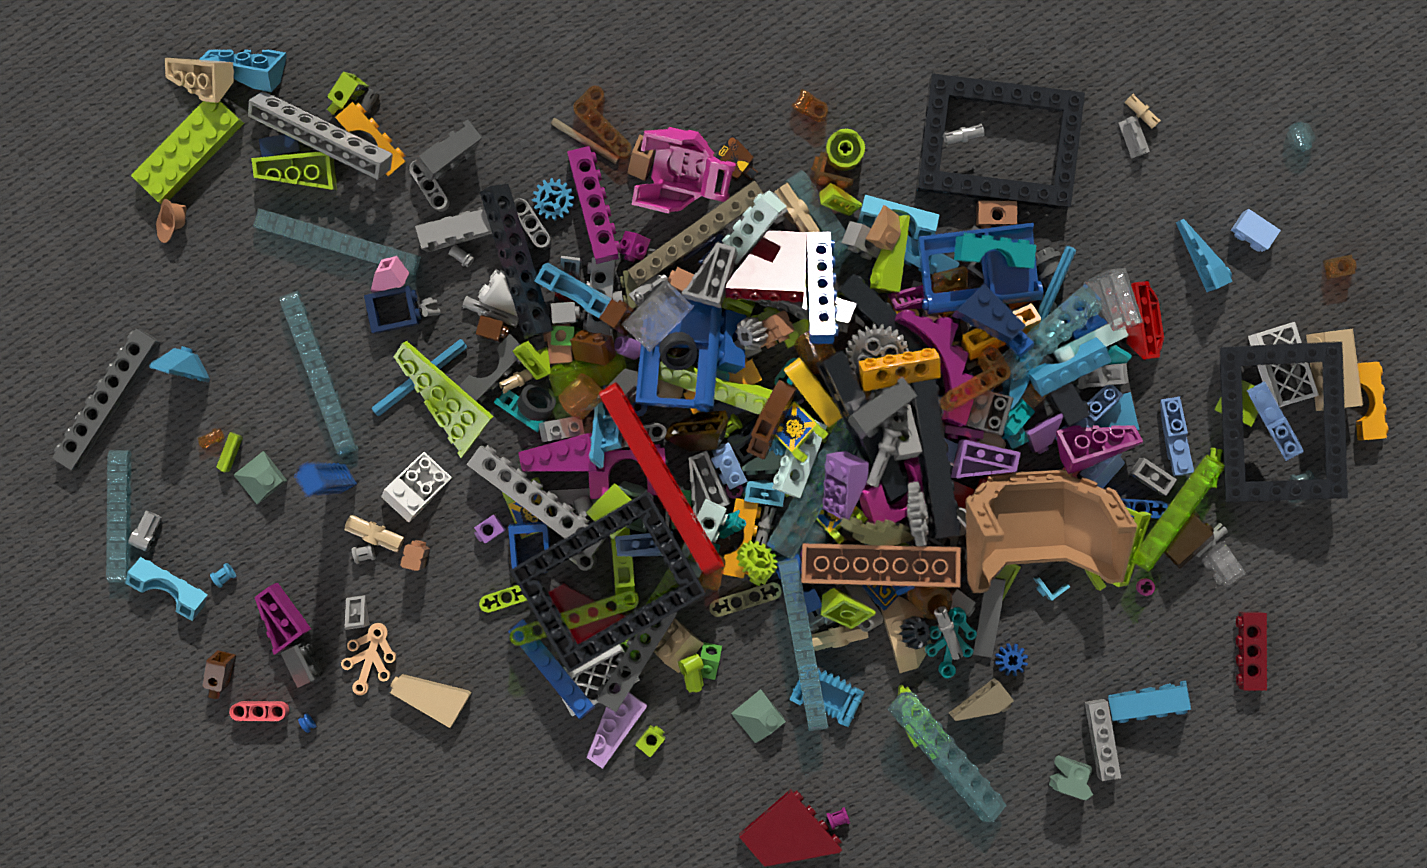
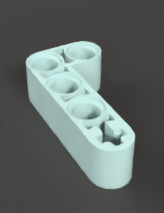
(1104, 334)

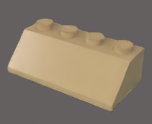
(1352, 387)

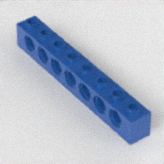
(325, 478)

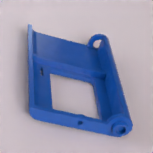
(1007, 283)
(704, 327)

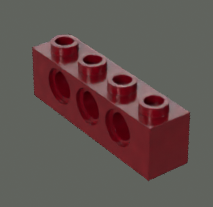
(1258, 679)

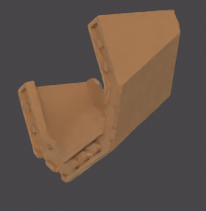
(1046, 520)

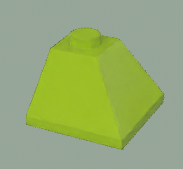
(844, 608)

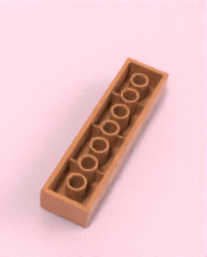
(881, 565)

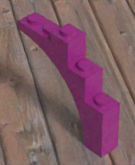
(952, 357)

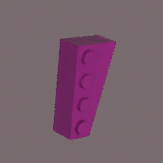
(560, 456)

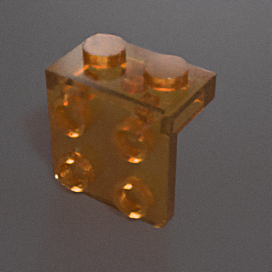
(825, 178)
(950, 280)

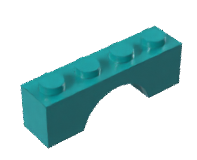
(1016, 254)

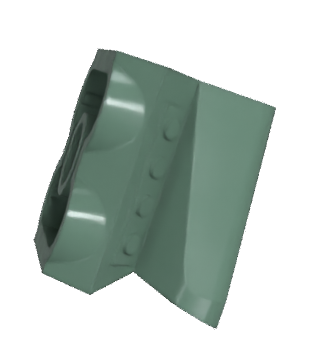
(1072, 778)

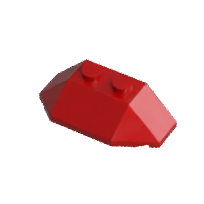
(1148, 336)

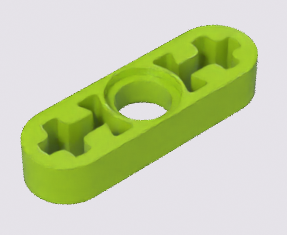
(494, 607)

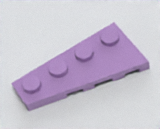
(614, 728)

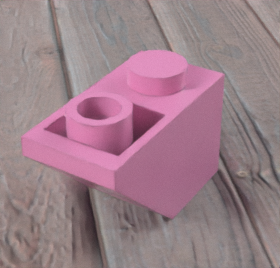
(389, 274)

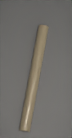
(584, 140)

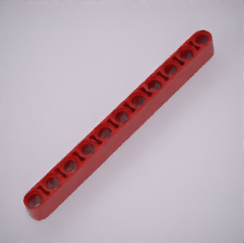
(661, 479)

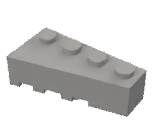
(453, 230)

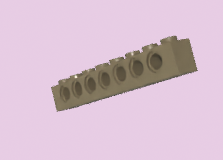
(695, 234)

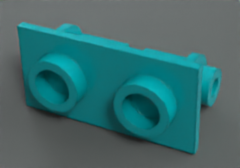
(732, 523)

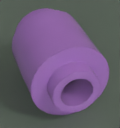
(627, 347)

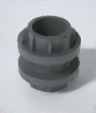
(1046, 265)

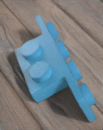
(937, 262)
(604, 436)

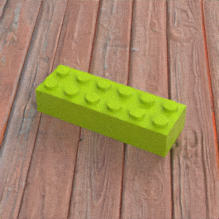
(187, 150)

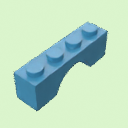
(565, 284)
(1050, 377)

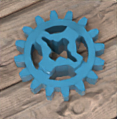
(541, 204)

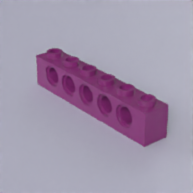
(584, 157)

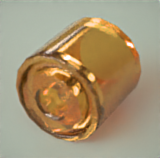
(812, 352)
(580, 396)
(929, 598)

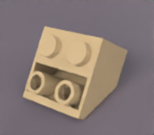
(677, 645)

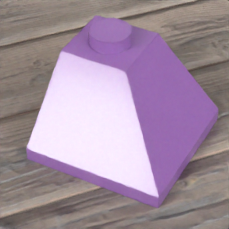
(1043, 433)

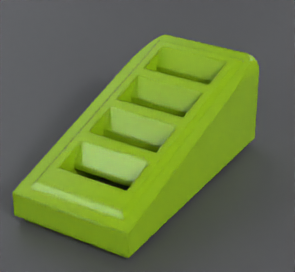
(837, 199)

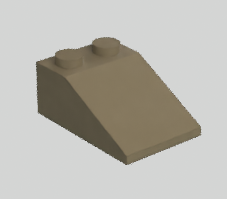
(986, 701)

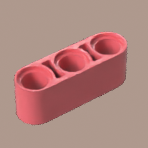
(250, 711)

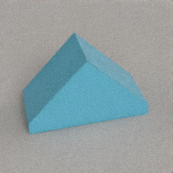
(763, 493)

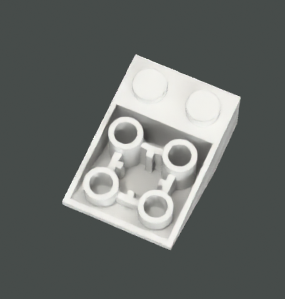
(415, 487)

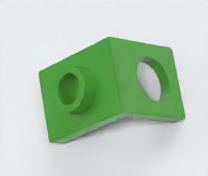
(570, 332)
(710, 661)

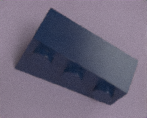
(990, 314)

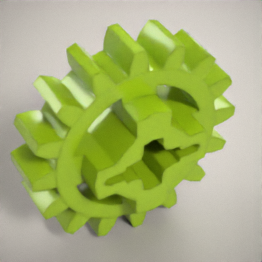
(756, 560)

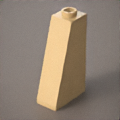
(431, 698)

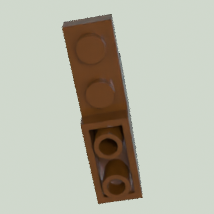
(770, 419)

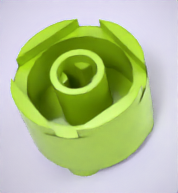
(853, 143)

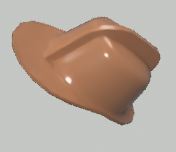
(170, 218)

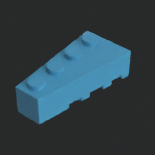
(1150, 702)

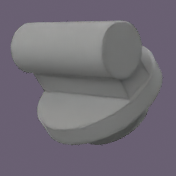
(429, 307)

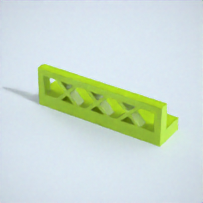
(1142, 520)

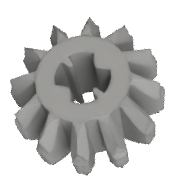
(751, 333)

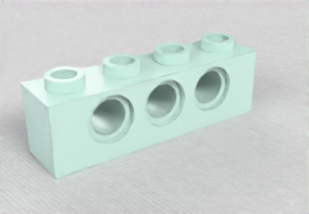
(770, 207)
(795, 485)
(708, 511)

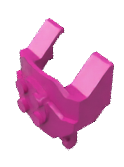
(681, 171)

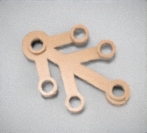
(370, 656)

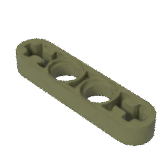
(746, 602)

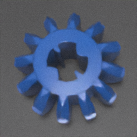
(1018, 659)

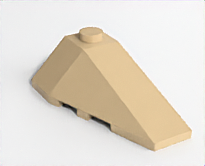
(201, 77)

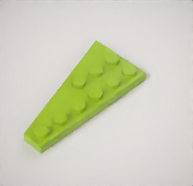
(447, 402)

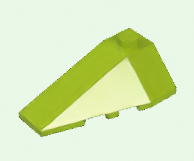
(889, 265)

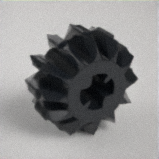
(915, 632)

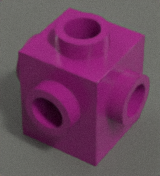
(634, 246)

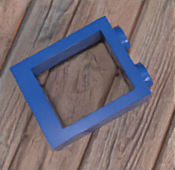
(530, 527)

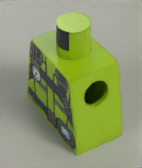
(345, 91)

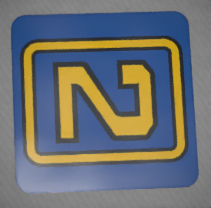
(882, 594)

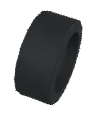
(682, 362)
(541, 392)

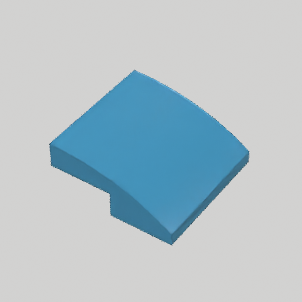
(1120, 414)

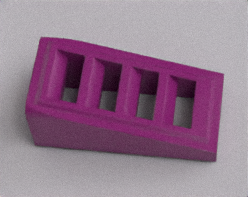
(913, 292)

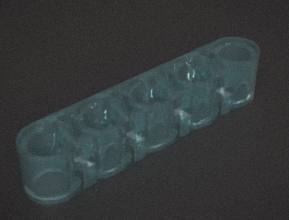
(821, 215)

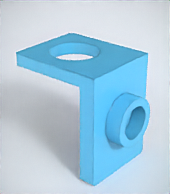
(1043, 590)

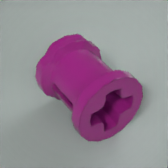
(838, 818)

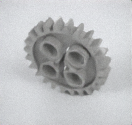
(884, 338)
(917, 514)

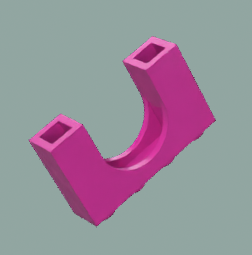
(600, 482)
(874, 501)

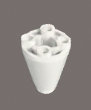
(498, 293)

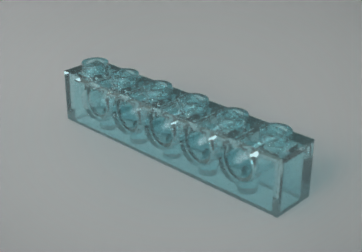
(1052, 323)

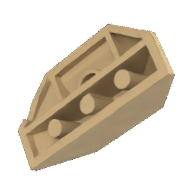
(893, 616)

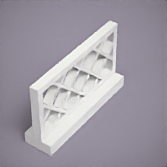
(1269, 376)
(585, 669)

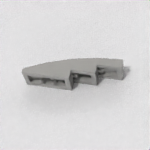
(1104, 376)

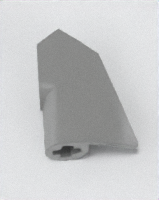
(576, 498)

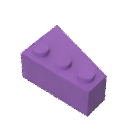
(982, 459)

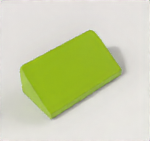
(229, 452)

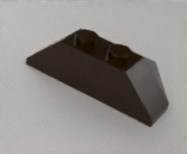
(699, 431)

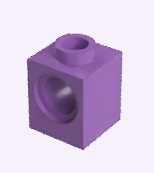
(497, 526)

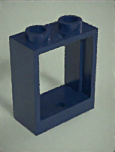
(373, 311)

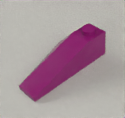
(1088, 446)

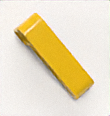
(813, 392)

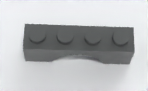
(478, 387)

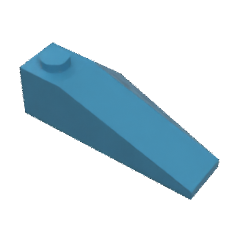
(254, 70)
(1208, 265)
(181, 363)

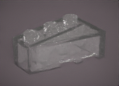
(1117, 298)

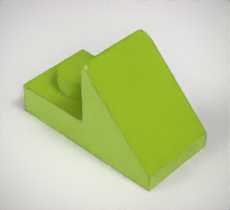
(535, 361)

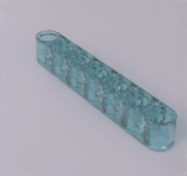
(118, 509)

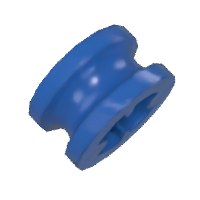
(307, 723)

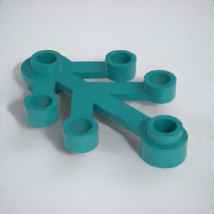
(958, 621)

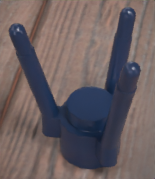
(718, 239)

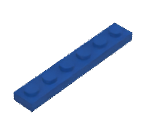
(555, 674)

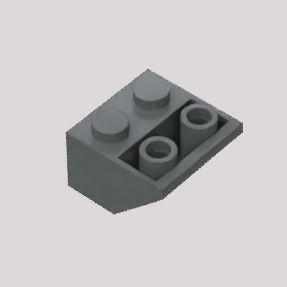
(990, 413)
(302, 664)

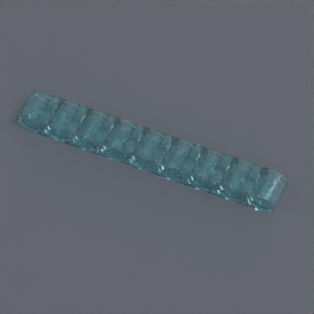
(332, 240)
(317, 372)
(803, 644)

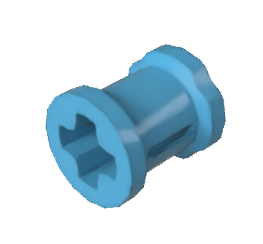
(227, 570)

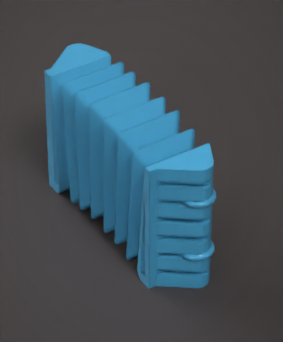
(838, 698)

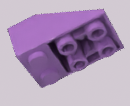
(843, 483)

